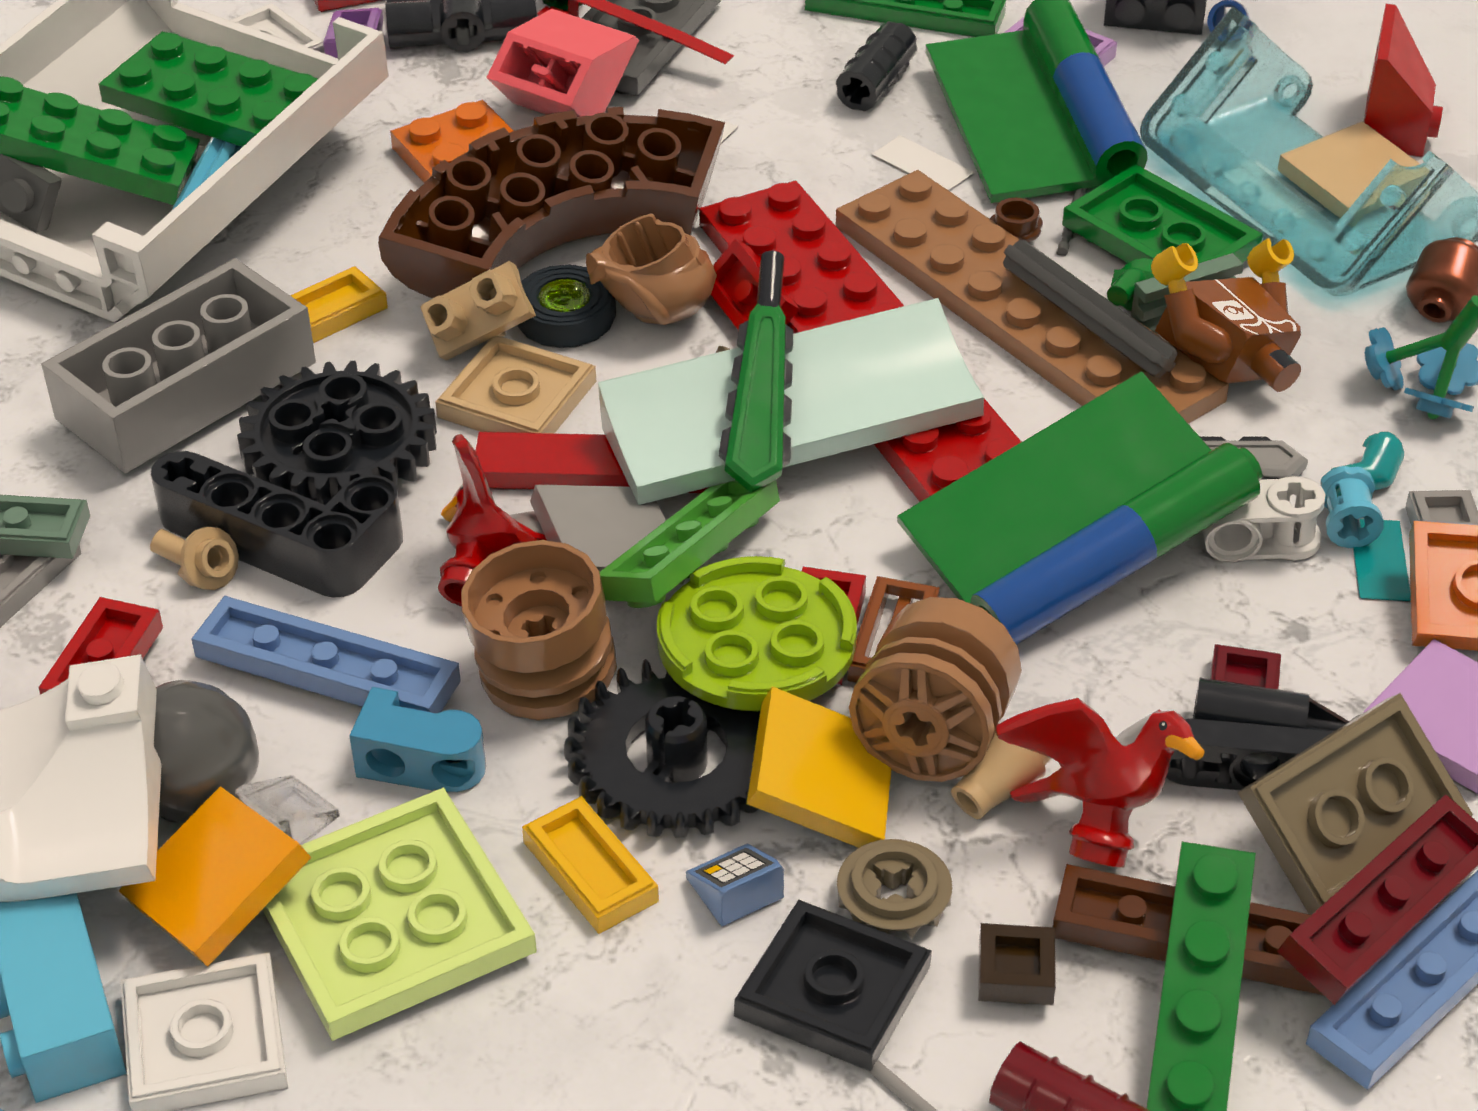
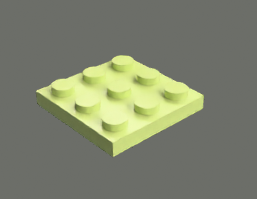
(395, 914)

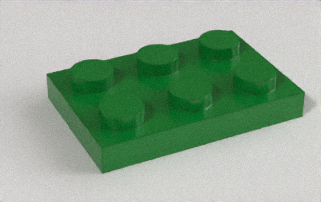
(1144, 215)

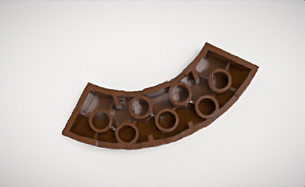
(548, 188)

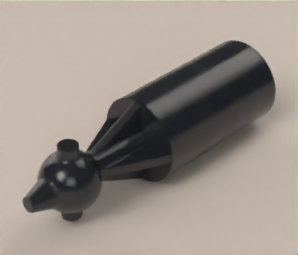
(1262, 706)

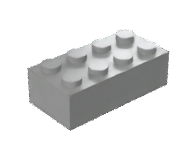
(179, 364)

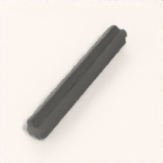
(1090, 308)

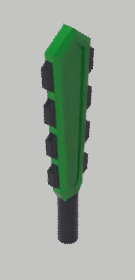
(758, 409)

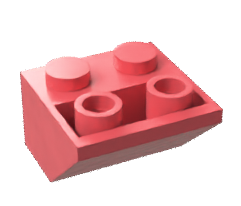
(562, 64)

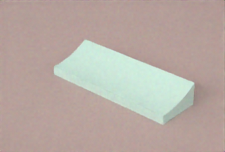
(848, 391)

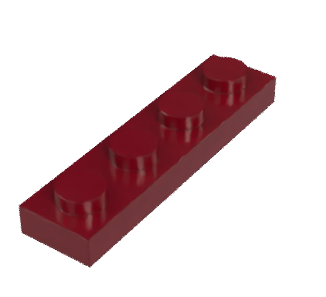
(1385, 900)

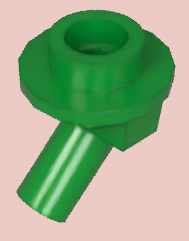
(1124, 281)

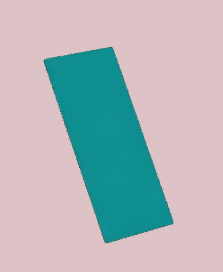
(1382, 566)

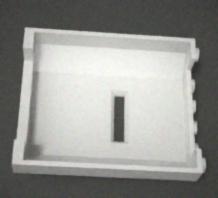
(120, 247)

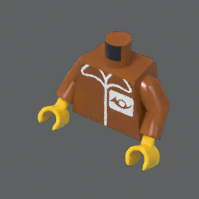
(1232, 324)

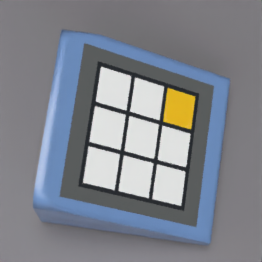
(738, 883)

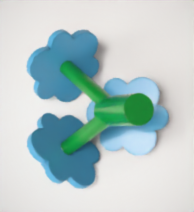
(1445, 361)

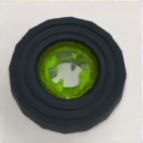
(567, 307)

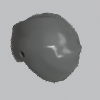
(202, 745)

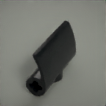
(454, 22)

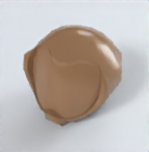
(653, 270)

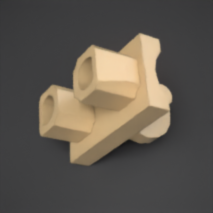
(477, 311)

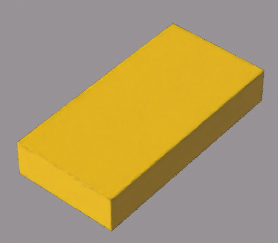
(341, 302)
(590, 864)

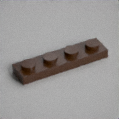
(1136, 918)

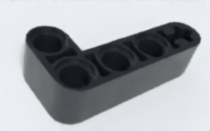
(300, 540)

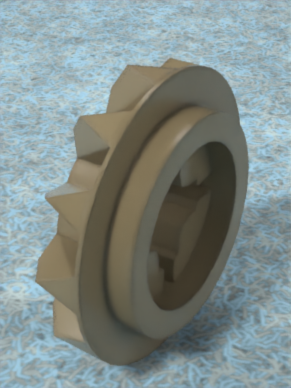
(892, 864)

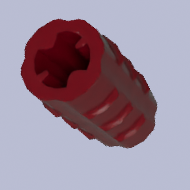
(1042, 1083)

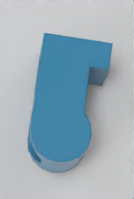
(416, 745)

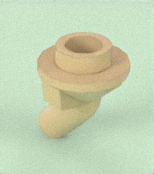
(205, 557)

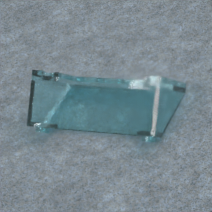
(1233, 119)

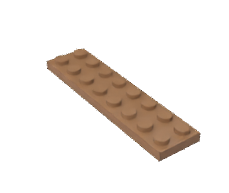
(960, 259)

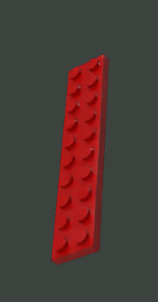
(838, 285)

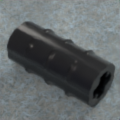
(876, 66)

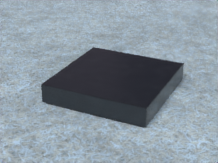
(833, 984)

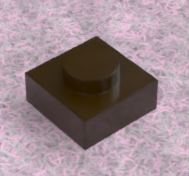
(1016, 964)

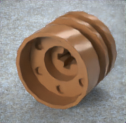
(539, 628)
(935, 689)

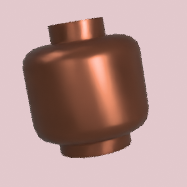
(1444, 279)

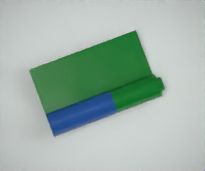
(1037, 106)
(1079, 507)

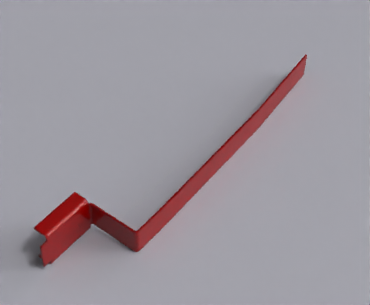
(648, 24)

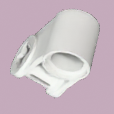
(1268, 523)

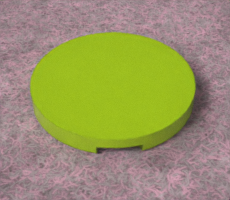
(756, 628)

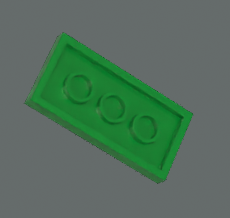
(203, 88)
(94, 142)

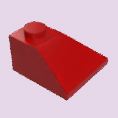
(1401, 89)

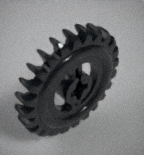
(676, 750)

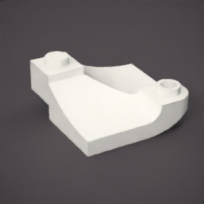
(80, 784)

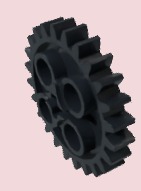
(336, 429)

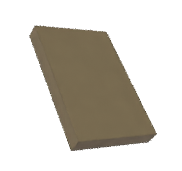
(1348, 798)

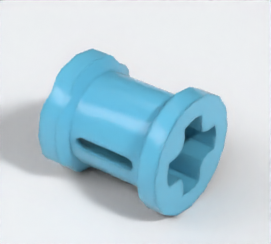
(1355, 502)

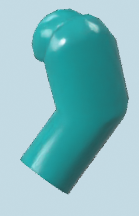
(1381, 458)

